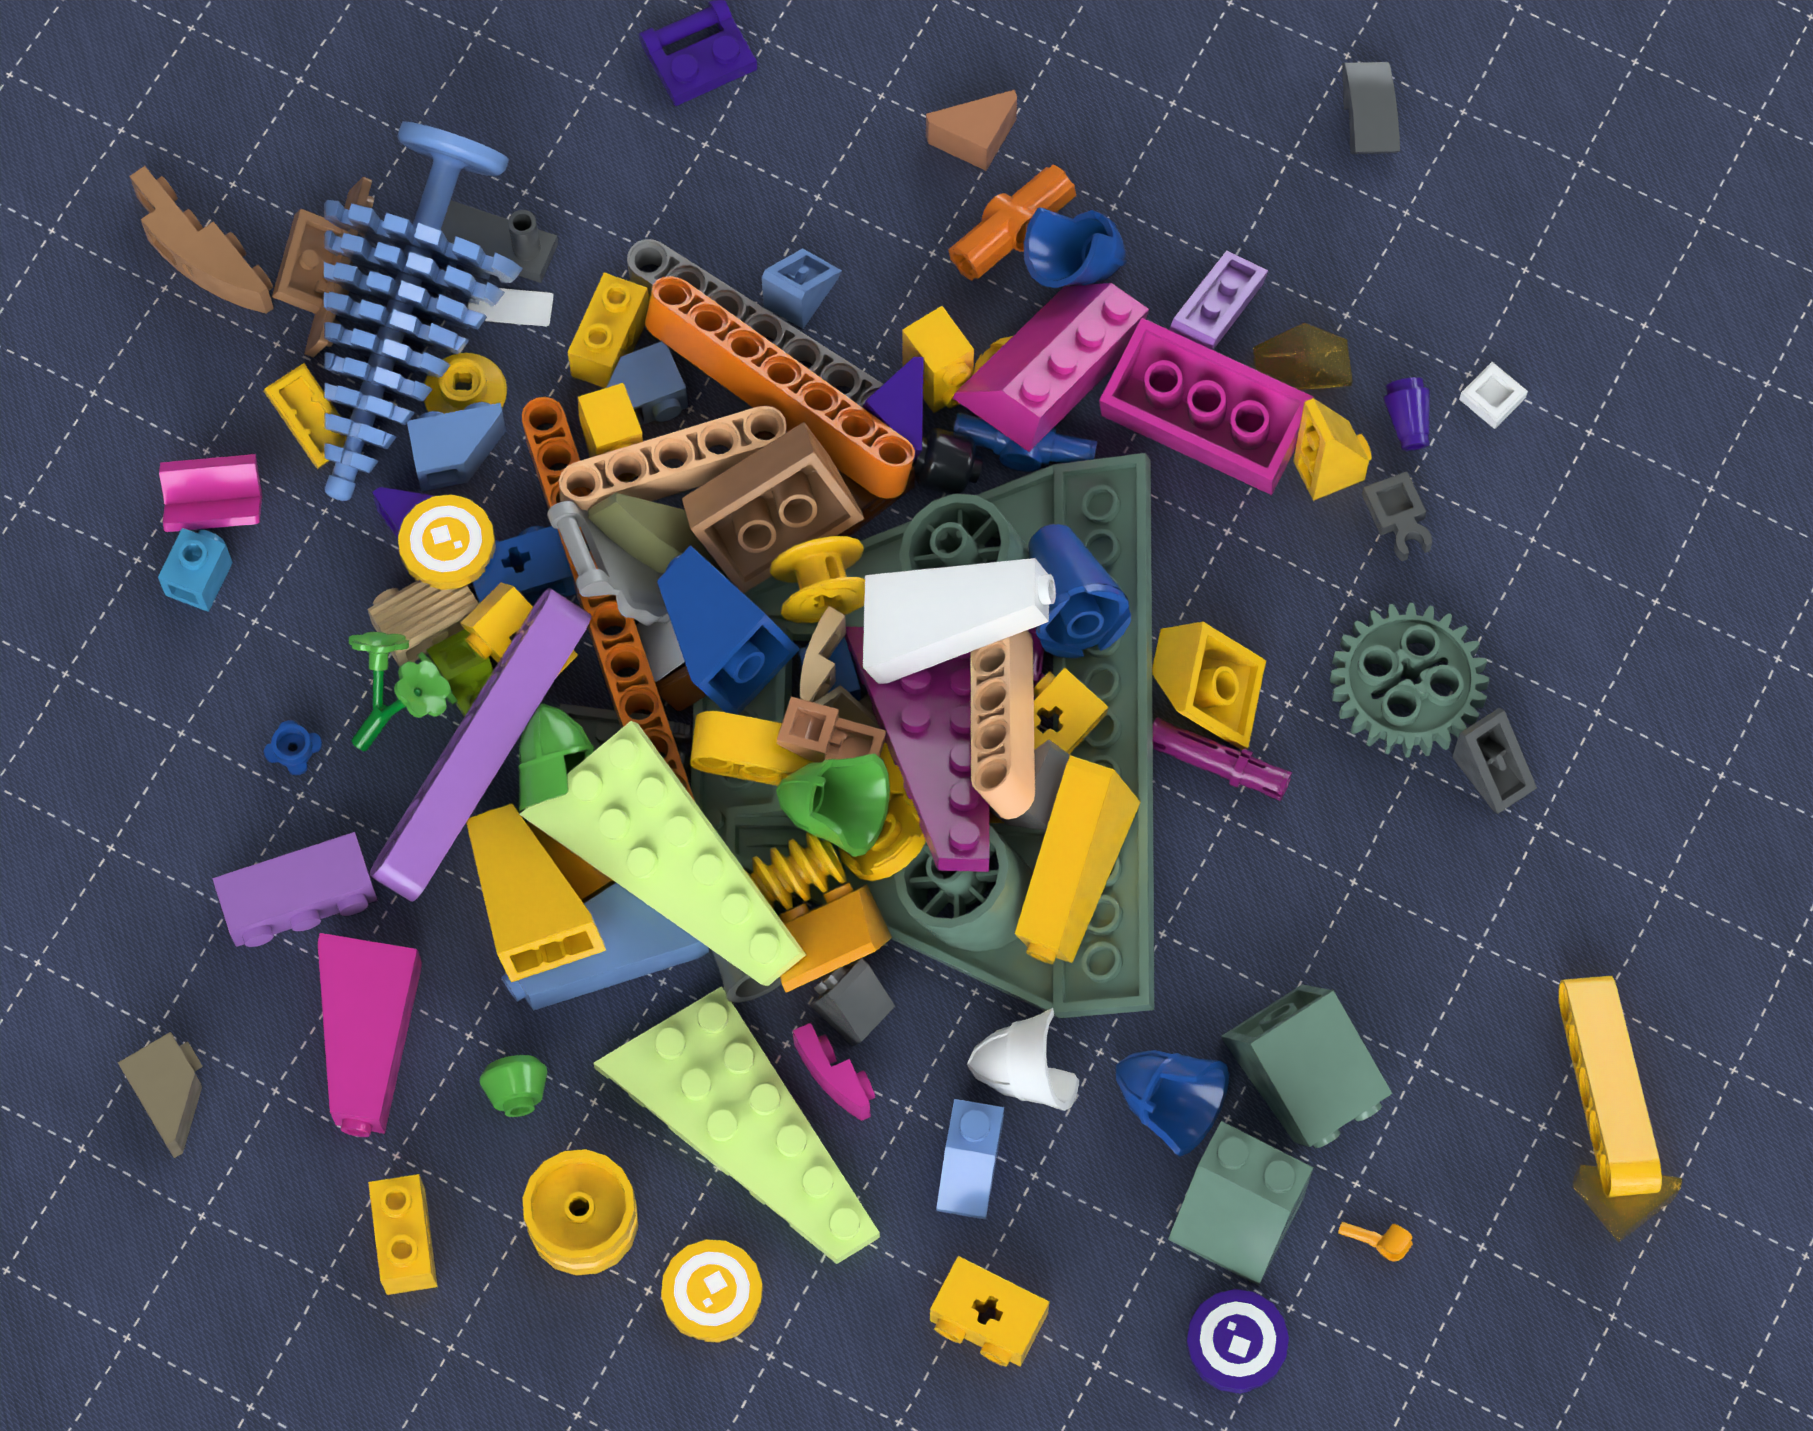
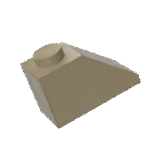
(166, 1087)

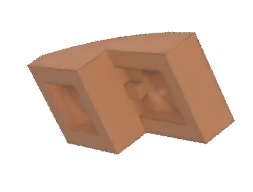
(820, 734)

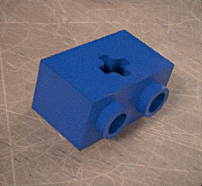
(541, 558)

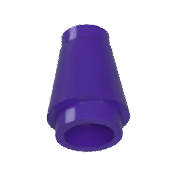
(1409, 411)

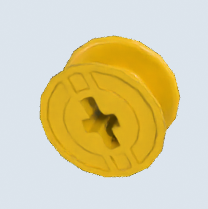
(821, 576)

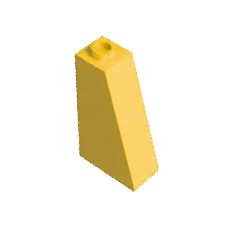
(1075, 859)
(528, 900)

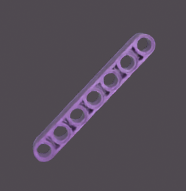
(480, 745)

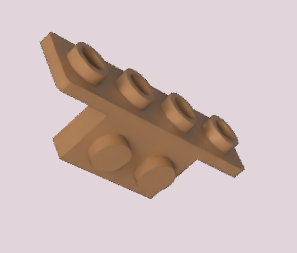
(302, 266)

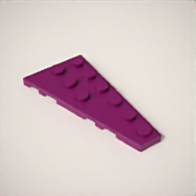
(931, 744)

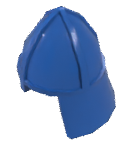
(1071, 250)
(1174, 1095)

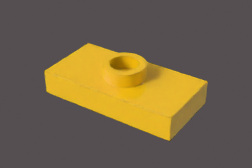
(302, 408)

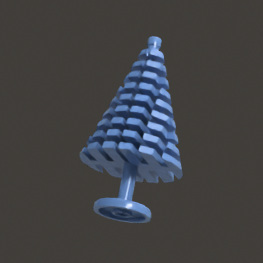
(411, 274)

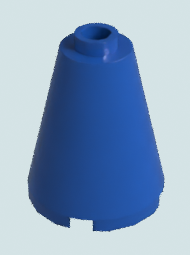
(1087, 601)

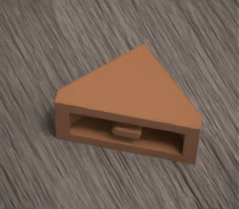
(973, 128)

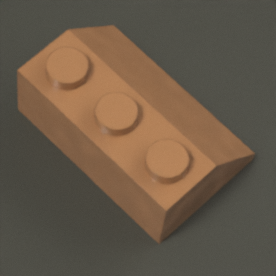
(769, 505)

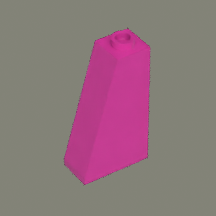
(366, 1020)

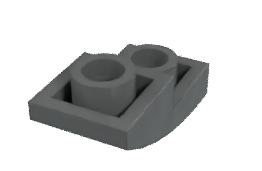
(1371, 107)

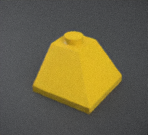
(1210, 679)

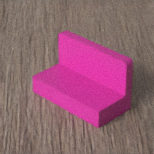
(211, 492)

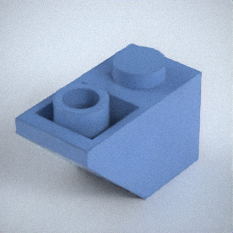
(652, 383)
(454, 444)

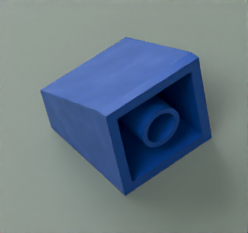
(721, 633)

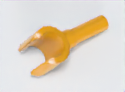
(1392, 1245)

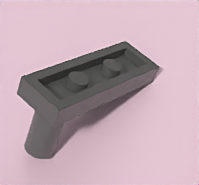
(512, 237)

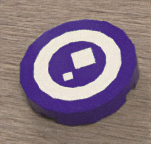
(1237, 1341)

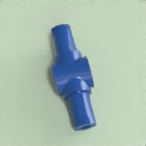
(1052, 447)

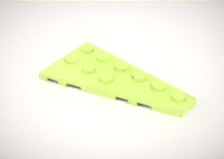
(652, 839)
(730, 1105)

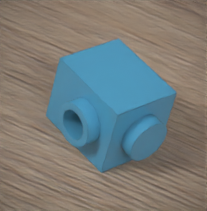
(195, 568)

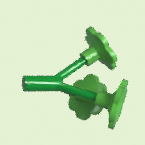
(419, 686)

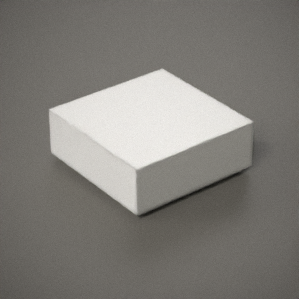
(1493, 395)

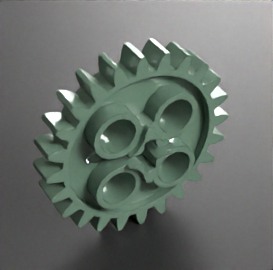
(1386, 645)

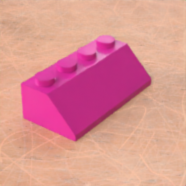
(1053, 361)
(1205, 406)

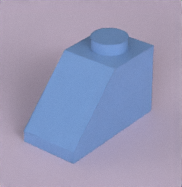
(970, 1159)

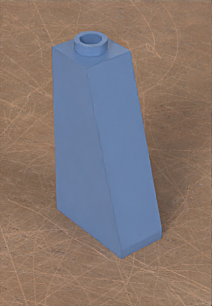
(636, 945)

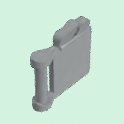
(617, 570)

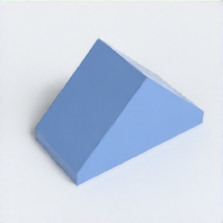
(798, 286)

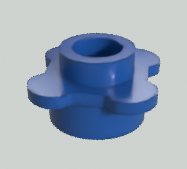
(286, 735)

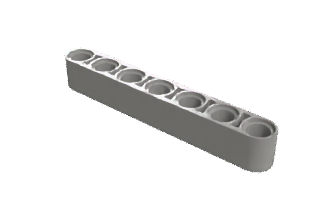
(792, 341)

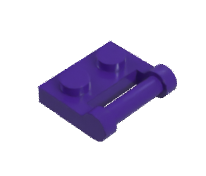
(704, 63)

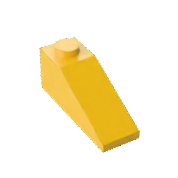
(1329, 451)

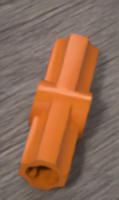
(1007, 220)

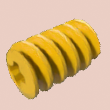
(797, 871)

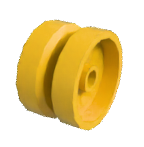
(580, 1242)

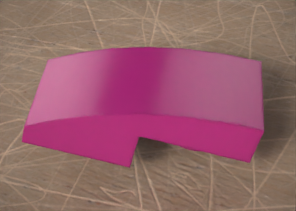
(840, 1081)

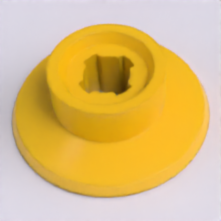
(486, 378)

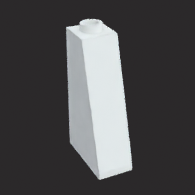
(948, 611)

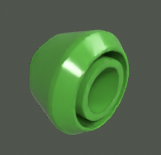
(514, 1084)

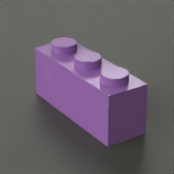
(295, 890)

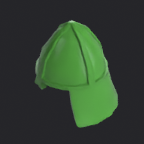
(547, 753)
(839, 800)

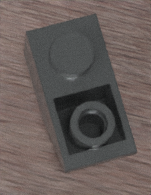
(852, 1001)

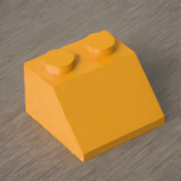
(834, 933)

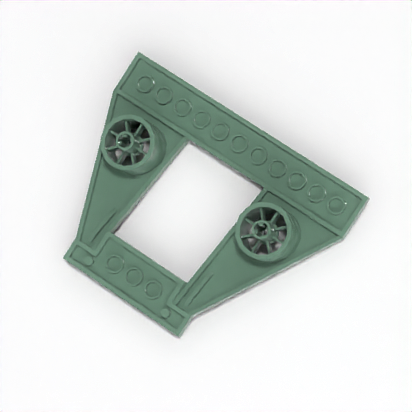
(1114, 967)

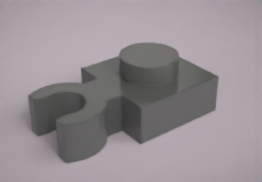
(1398, 508)

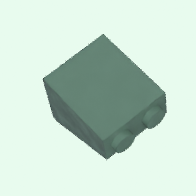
(1309, 1064)
(1240, 1203)

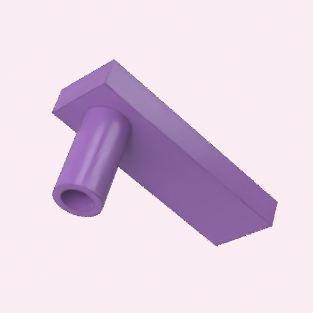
(1219, 300)

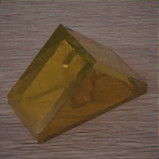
(1305, 358)
(1622, 1213)

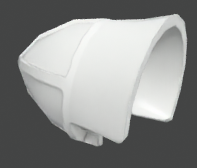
(1016, 1064)

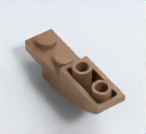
(197, 252)

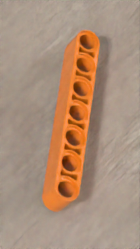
(770, 377)

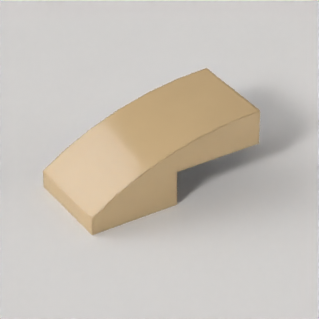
(817, 670)

